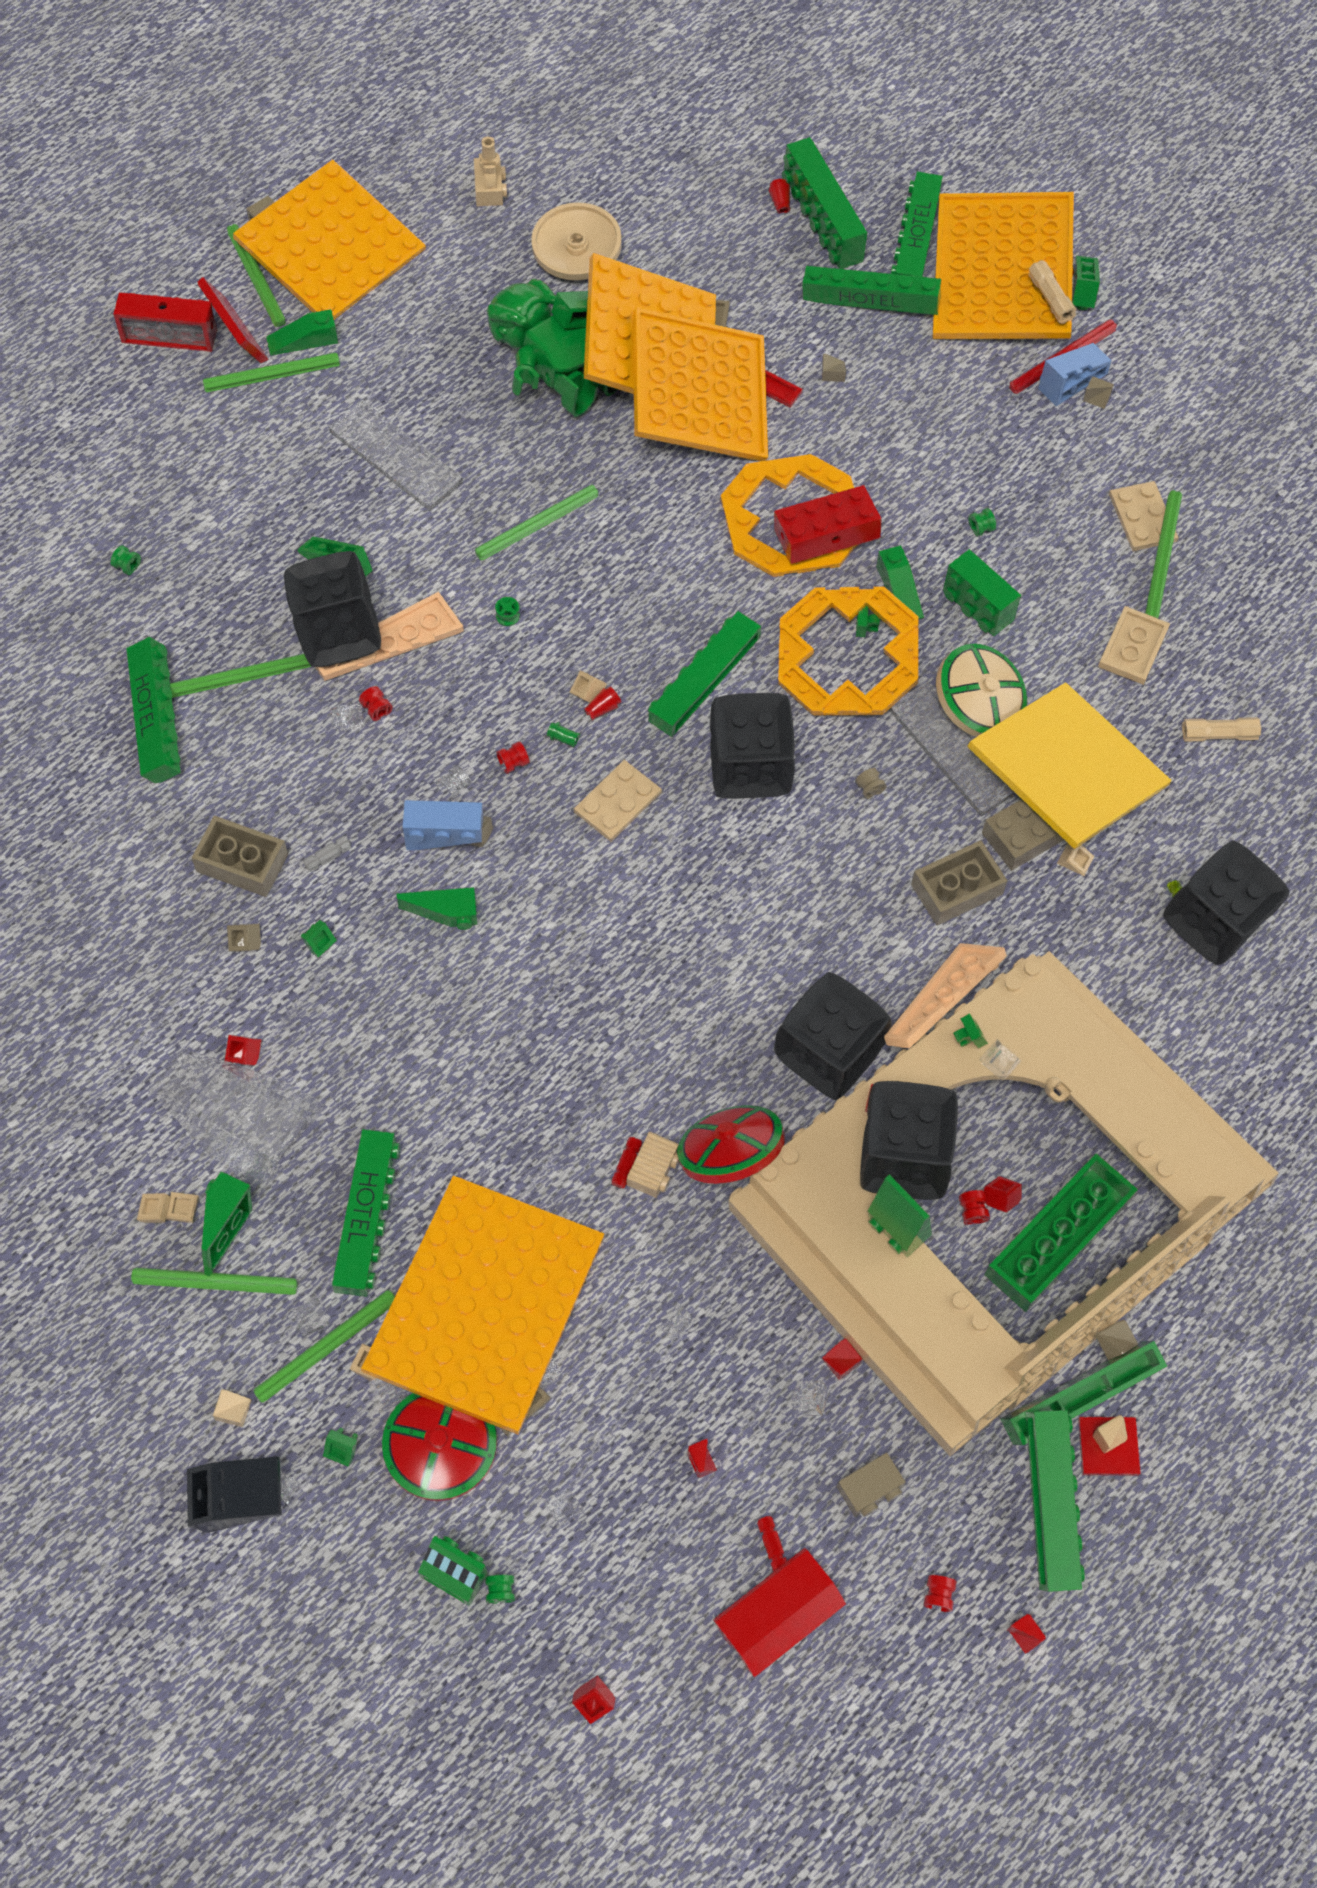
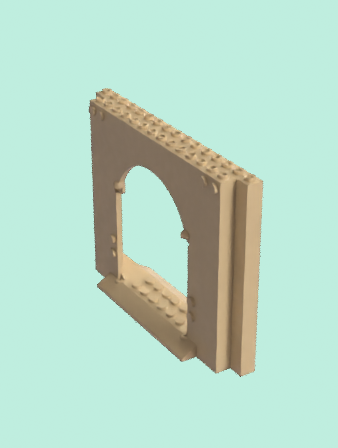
(912, 1313)

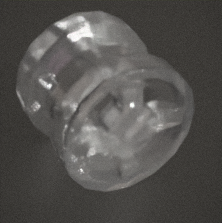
(288, 1485)

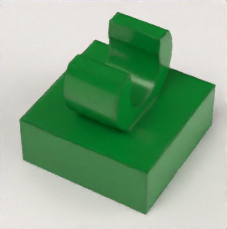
(866, 622)
(318, 938)
(970, 1033)
(340, 1447)

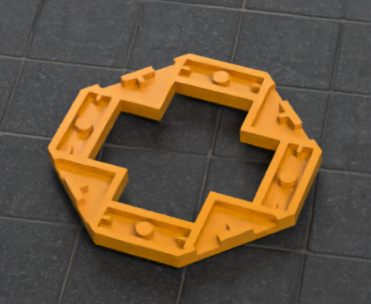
(742, 522)
(848, 698)

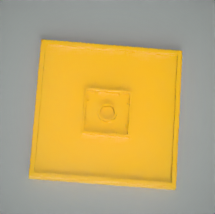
(1069, 764)

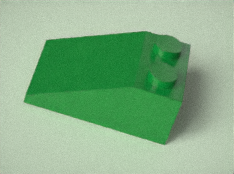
(226, 1212)
(899, 1218)

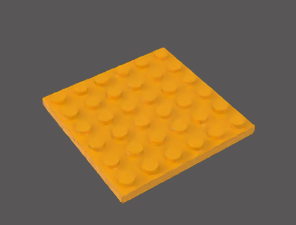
(329, 241)
(612, 297)
(699, 385)

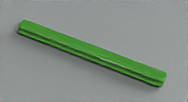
(258, 281)
(271, 372)
(536, 522)
(1163, 553)
(239, 675)
(216, 1281)
(324, 1346)

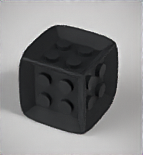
(332, 609)
(752, 745)
(1225, 902)
(832, 1035)
(909, 1137)

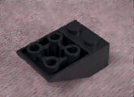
(233, 1493)

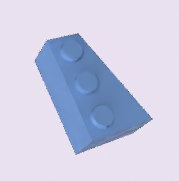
(1072, 372)
(441, 824)

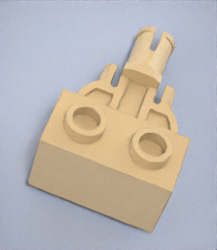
(489, 176)

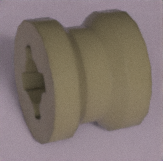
(870, 783)

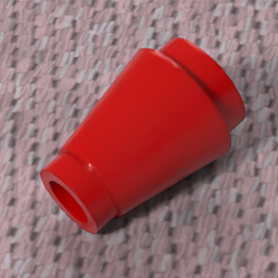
(780, 195)
(603, 703)

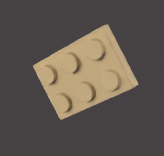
(1140, 514)
(1134, 645)
(617, 800)

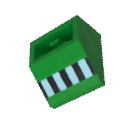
(453, 1570)

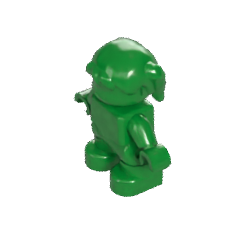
(545, 349)

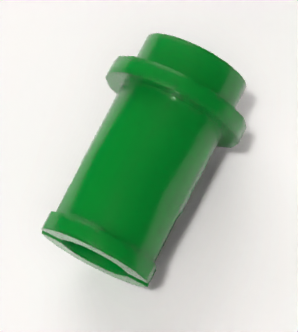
(562, 734)

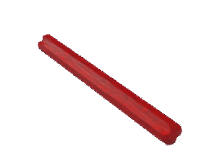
(1035, 373)

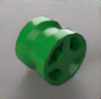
(982, 522)
(125, 560)
(507, 605)
(500, 1589)

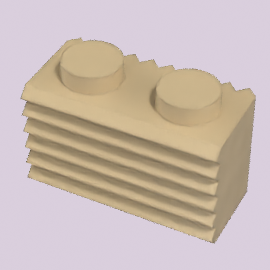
(653, 1165)

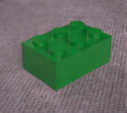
(981, 593)

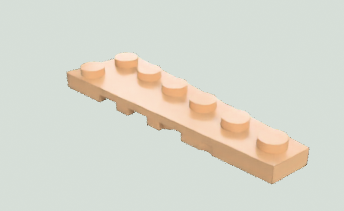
(405, 631)
(945, 989)

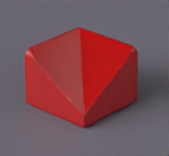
(242, 1050)
(1003, 1194)
(842, 1359)
(701, 1459)
(1027, 1633)
(593, 1699)

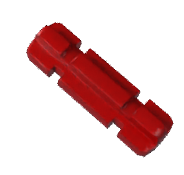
(626, 1162)
(771, 1542)

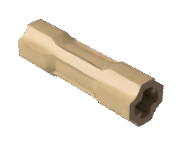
(1044, 279)
(1239, 729)

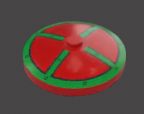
(731, 1144)
(436, 1449)

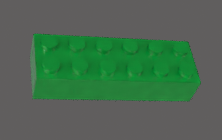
(824, 203)
(1060, 1232)

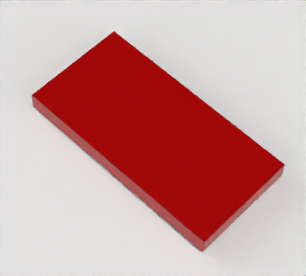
(232, 320)

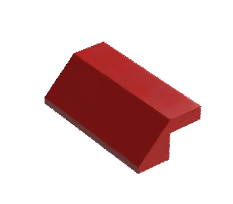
(779, 1612)

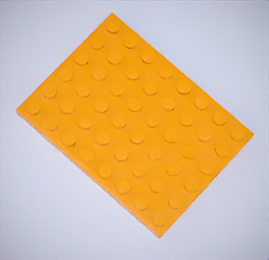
(986, 259)
(484, 1304)

